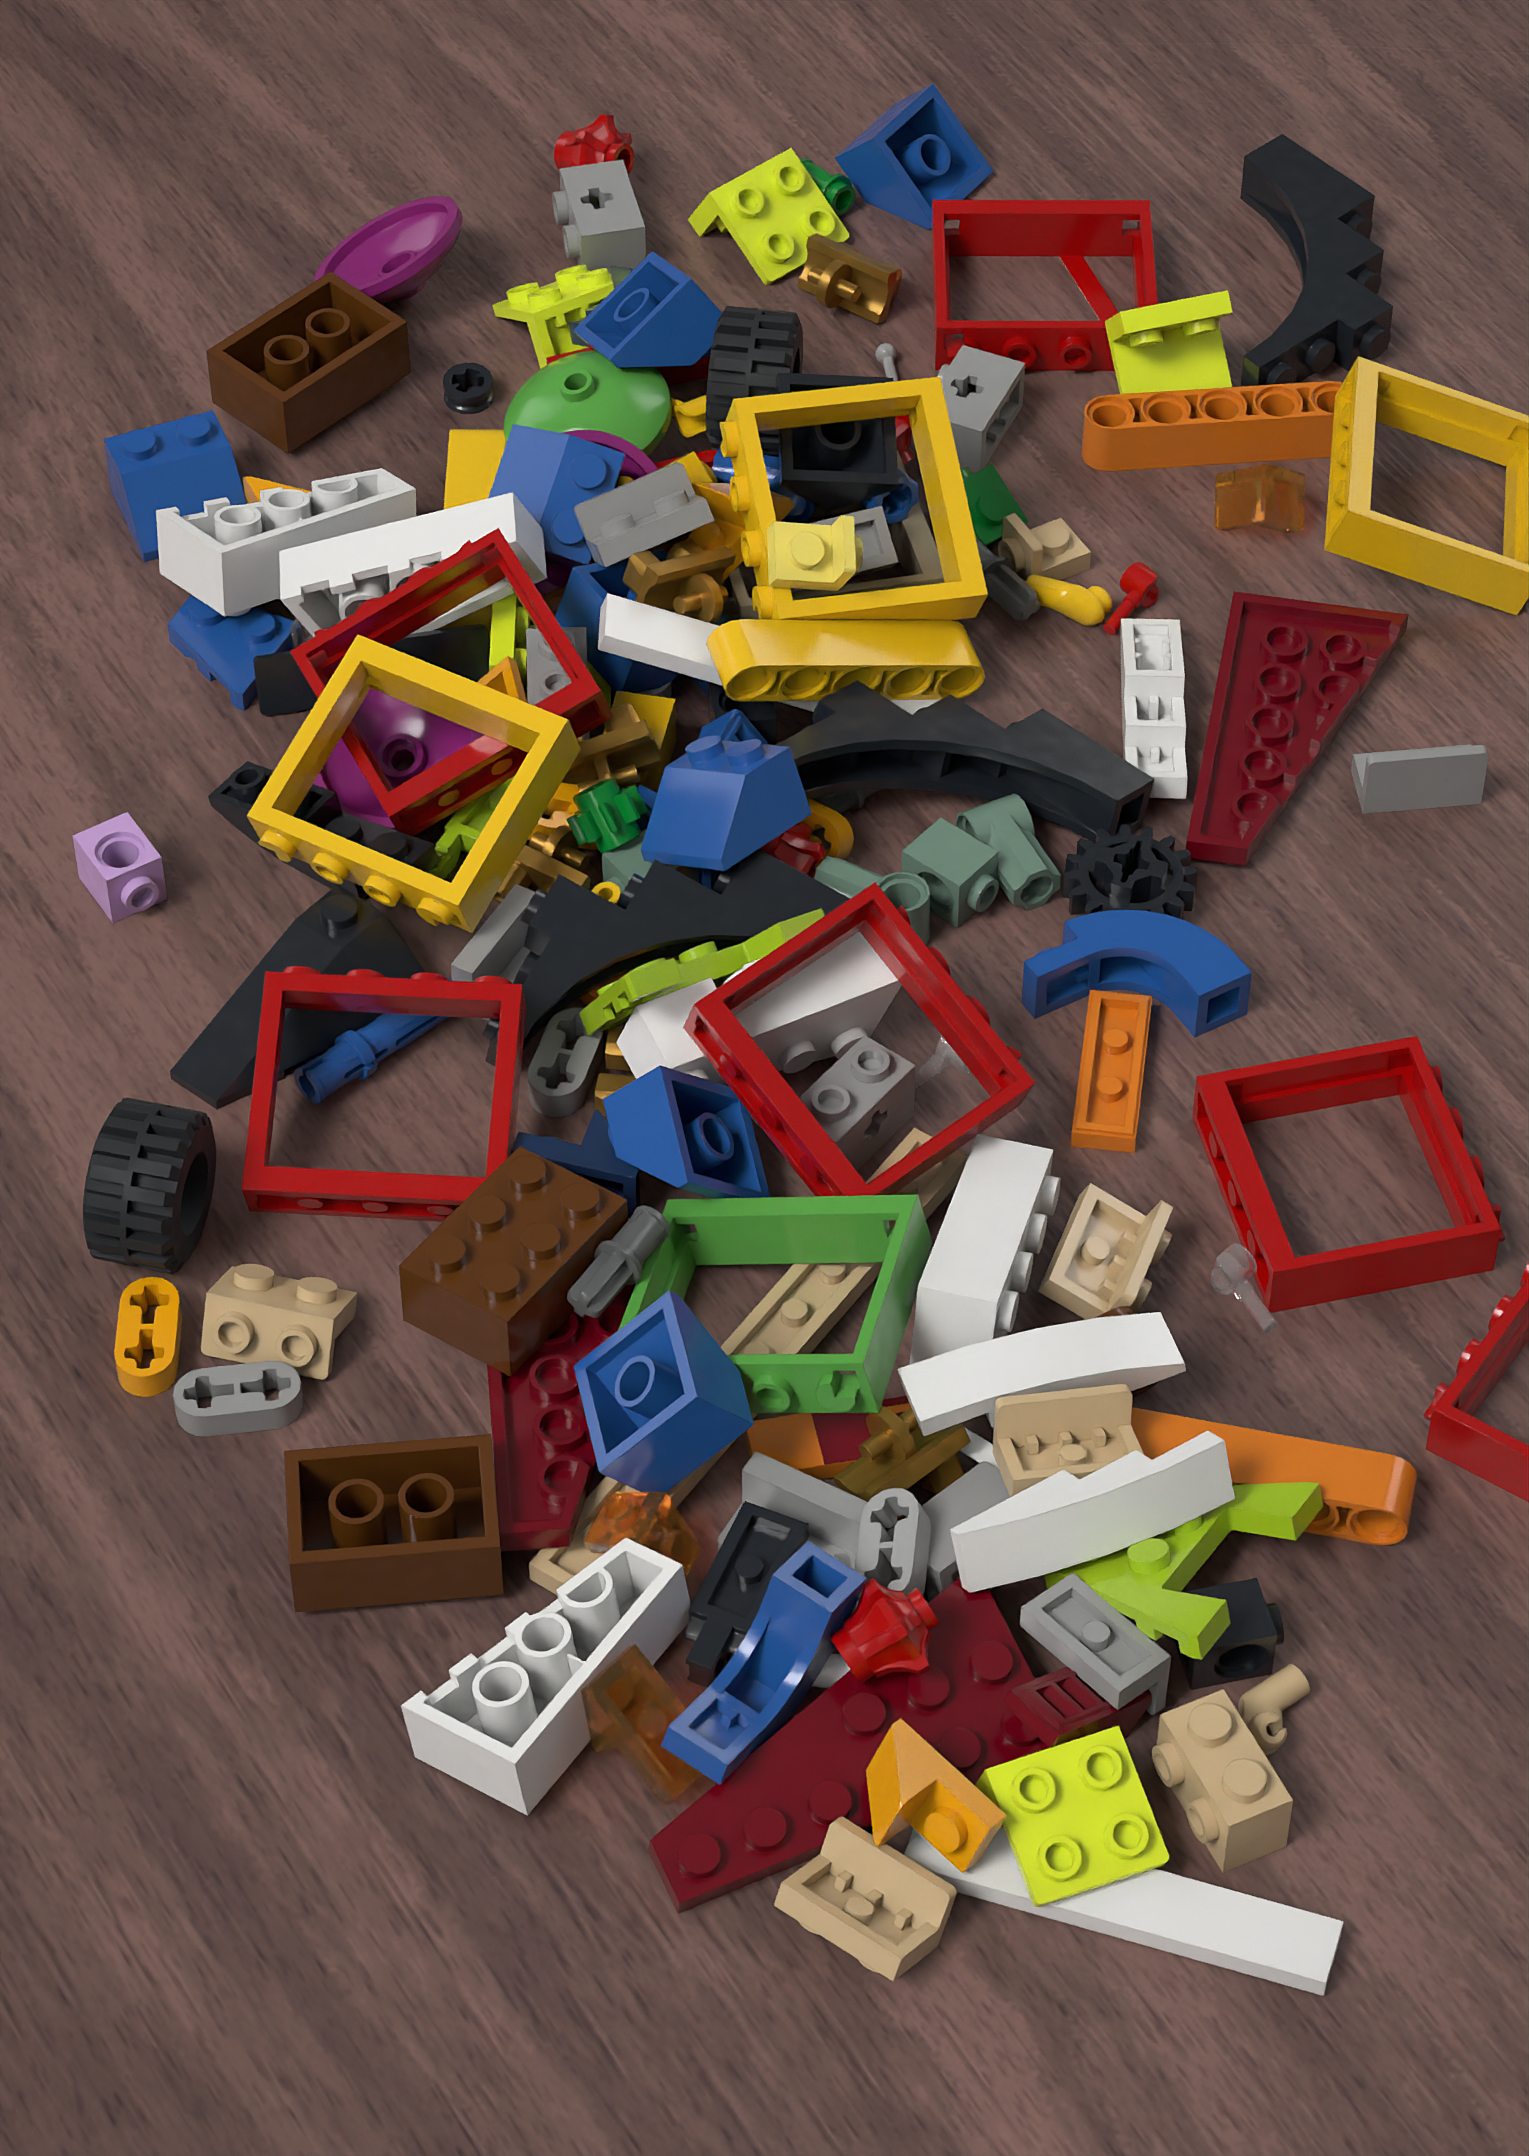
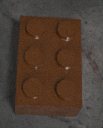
(309, 362)
(506, 1258)
(392, 1523)

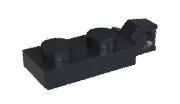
(736, 1586)

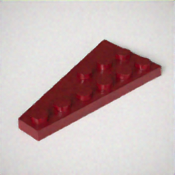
(1277, 703)
(543, 1435)
(815, 1767)

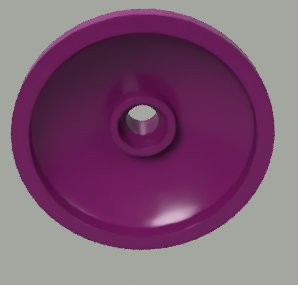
(397, 250)
(393, 734)

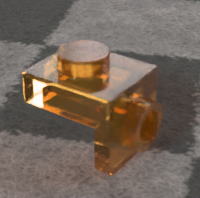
(647, 1520)

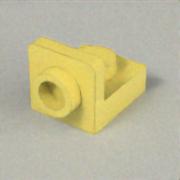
(813, 554)

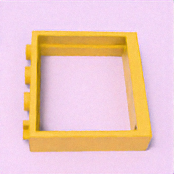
(1451, 419)
(942, 480)
(378, 667)

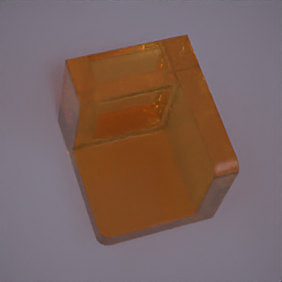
(1260, 497)

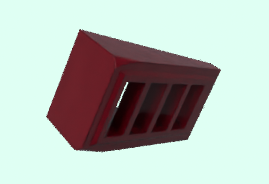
(1066, 1708)

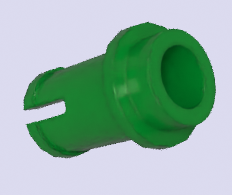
(835, 188)

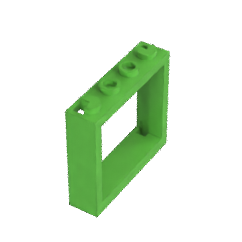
(802, 1233)

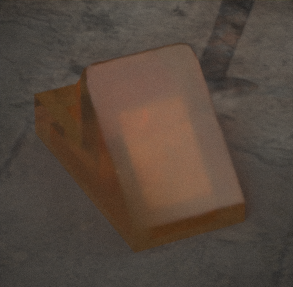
(631, 1711)

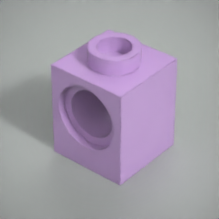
(120, 867)

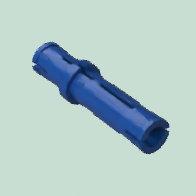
(360, 1052)

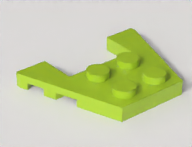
(697, 964)
(1149, 1575)

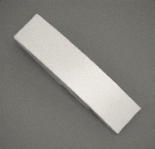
(1154, 703)
(1039, 1360)
(1086, 1518)

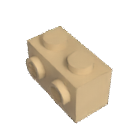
(1222, 1781)

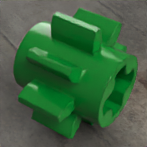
(607, 815)

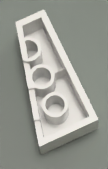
(233, 551)
(338, 574)
(795, 1024)
(984, 1247)
(519, 1708)

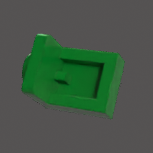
(988, 503)

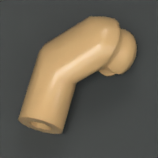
(1264, 1703)

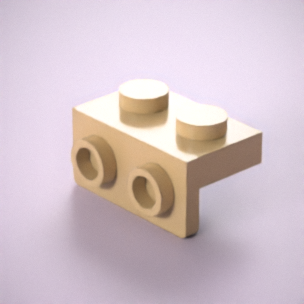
(1105, 1254)
(276, 1318)
(1061, 1431)
(869, 1900)

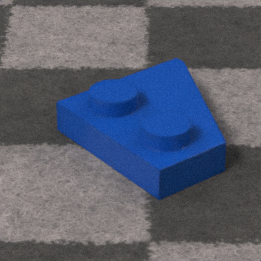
(228, 644)

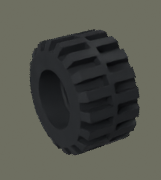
(745, 360)
(149, 1185)

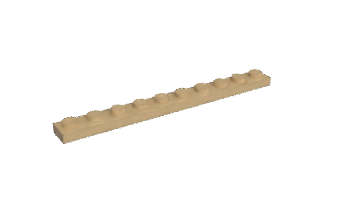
(786, 1321)

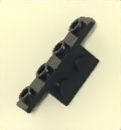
(458, 650)

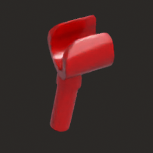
(1139, 585)

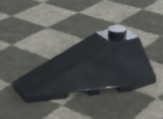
(331, 937)

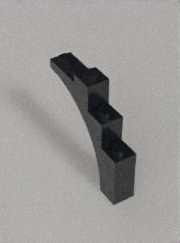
(1327, 232)
(951, 748)
(590, 940)

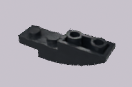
(321, 808)

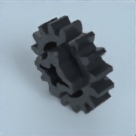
(1129, 875)

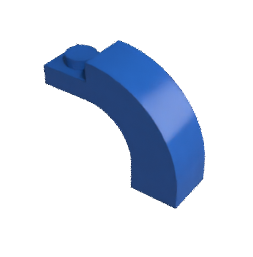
(1142, 954)
(771, 1667)

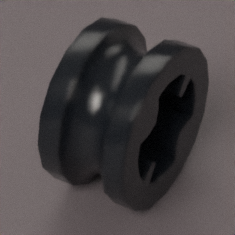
(457, 381)

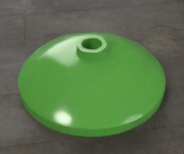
(595, 395)

